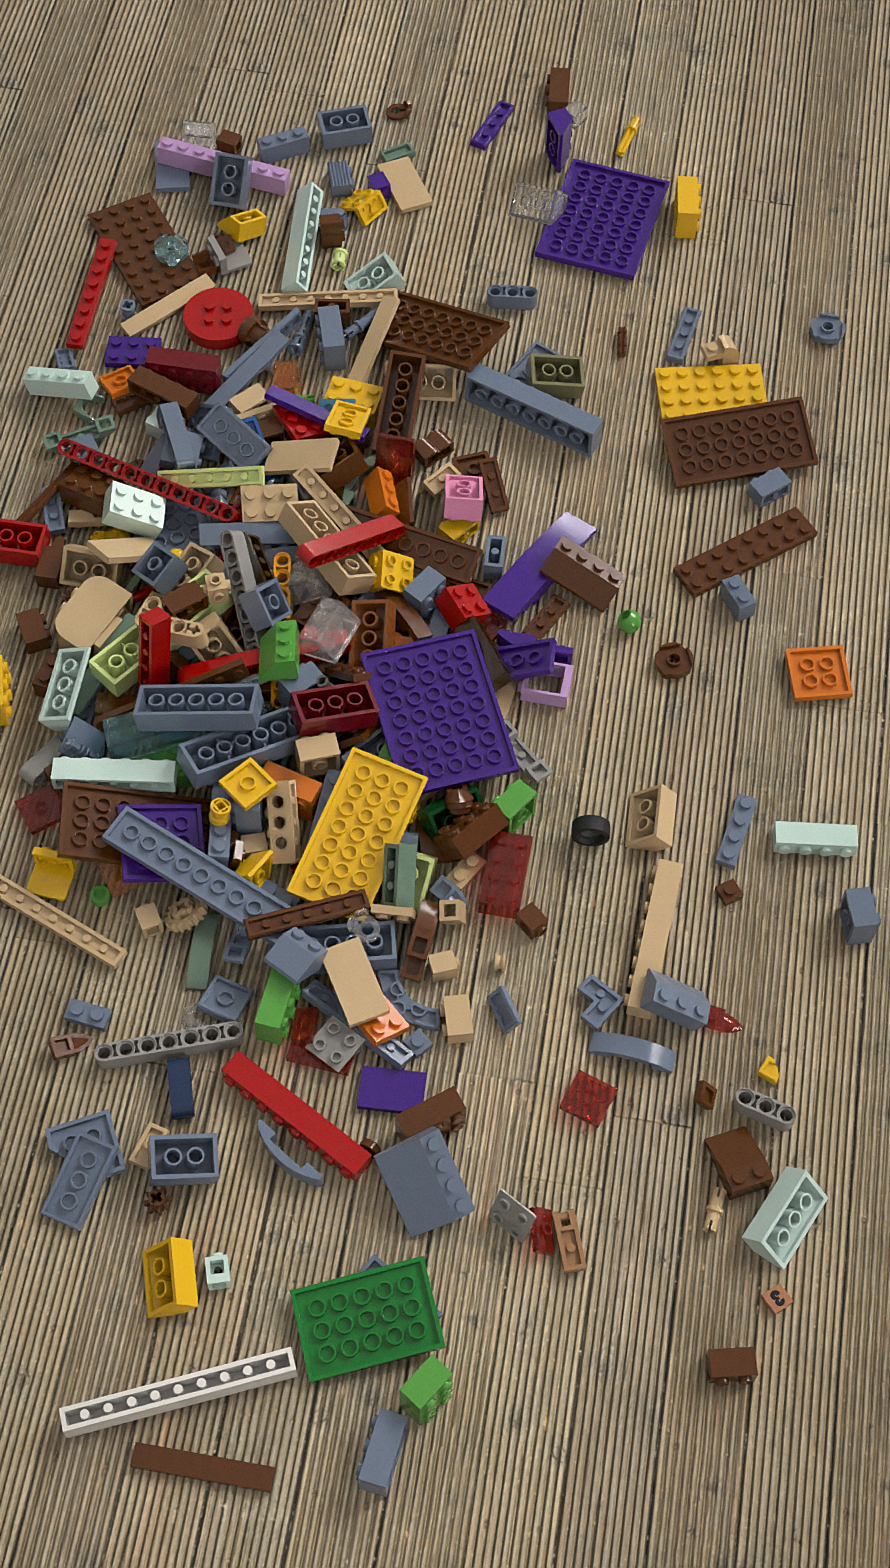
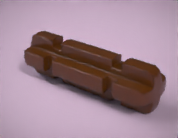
(622, 342)

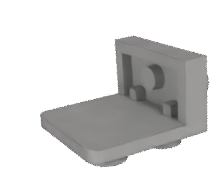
(228, 262)

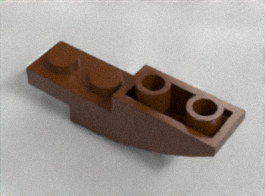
(420, 941)

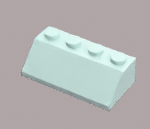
(64, 688)
(785, 1216)

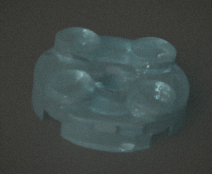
(173, 256)

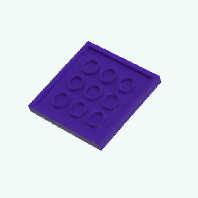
(178, 819)

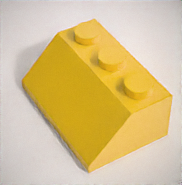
(170, 1278)

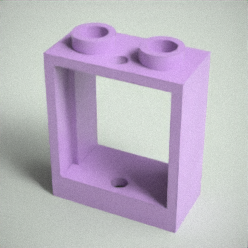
(548, 698)

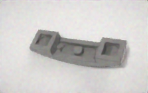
(528, 763)

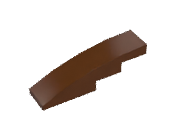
(406, 616)

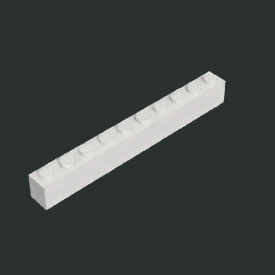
(177, 1392)

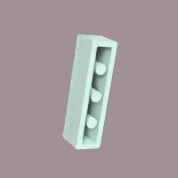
(60, 383)
(815, 838)

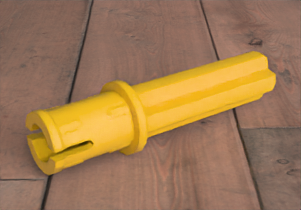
(630, 132)

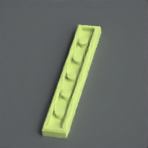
(215, 477)

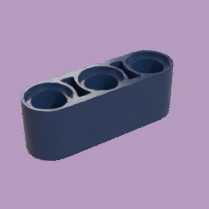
(180, 1088)

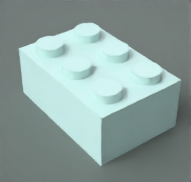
(133, 510)

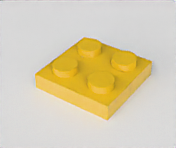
(248, 784)

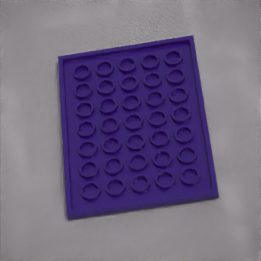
(604, 219)
(440, 710)

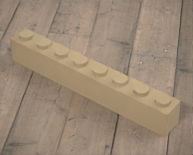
(655, 931)

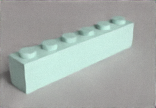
(120, 773)

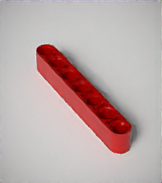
(350, 541)

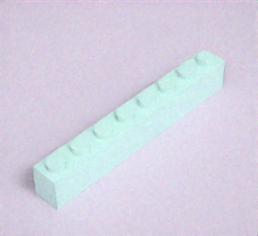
(302, 239)

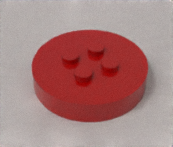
(215, 317)

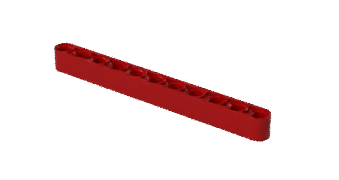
(140, 478)

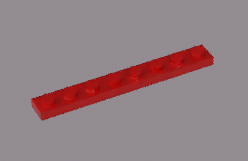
(91, 294)

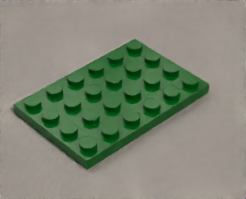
(367, 1319)

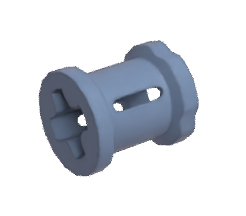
(128, 308)

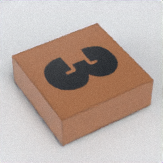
(776, 1299)

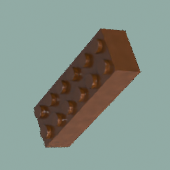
(400, 395)

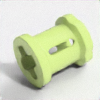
(344, 254)

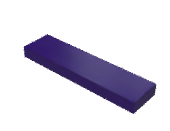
(492, 125)

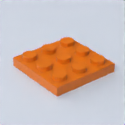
(818, 673)

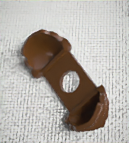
(459, 800)

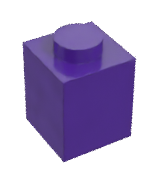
(379, 182)

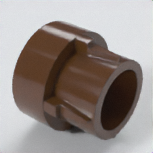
(252, 330)

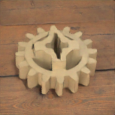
(185, 914)

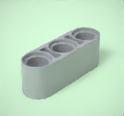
(33, 769)
(759, 1100)

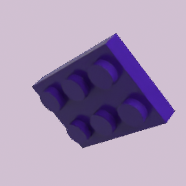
(129, 351)

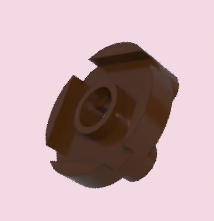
(673, 670)

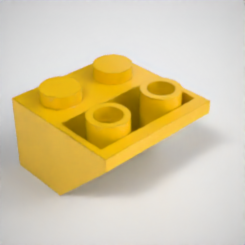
(244, 225)

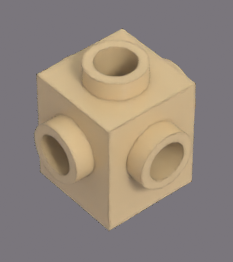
(216, 588)

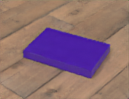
(390, 1089)

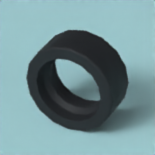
(590, 830)

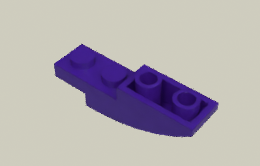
(506, 637)

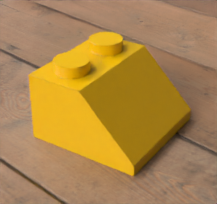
(256, 867)

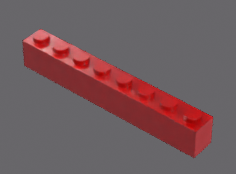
(297, 1116)

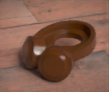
(406, 106)

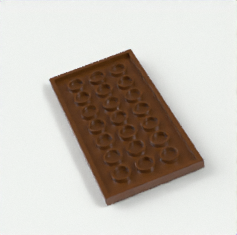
(136, 228)
(442, 332)
(738, 442)
(91, 810)

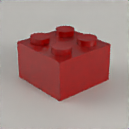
(460, 603)

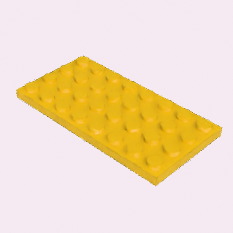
(362, 814)

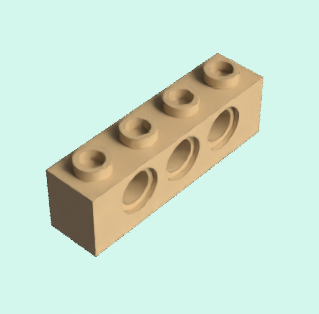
(290, 831)

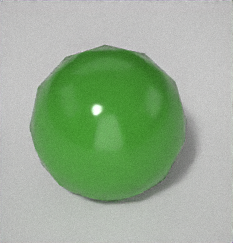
(629, 621)

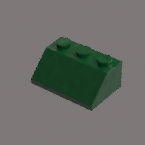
(437, 815)

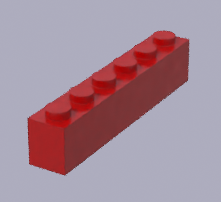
(154, 648)

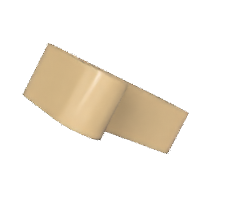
(182, 631)

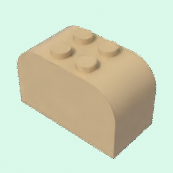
(91, 612)

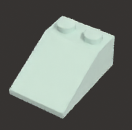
(377, 274)

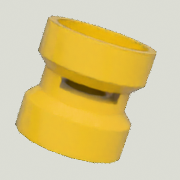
(220, 812)

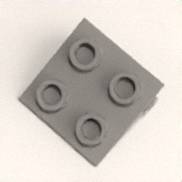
(336, 1044)
(512, 1216)

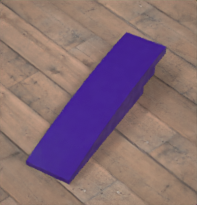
(522, 582)

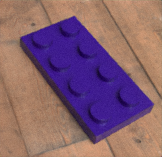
(529, 658)

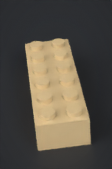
(308, 522)

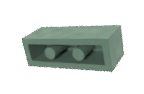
(399, 874)

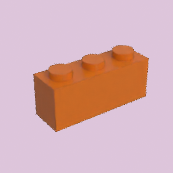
(381, 493)

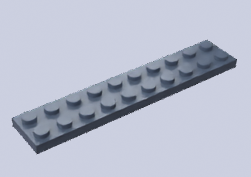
(190, 869)

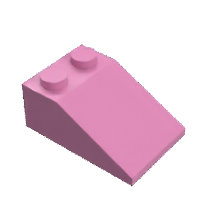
(463, 497)

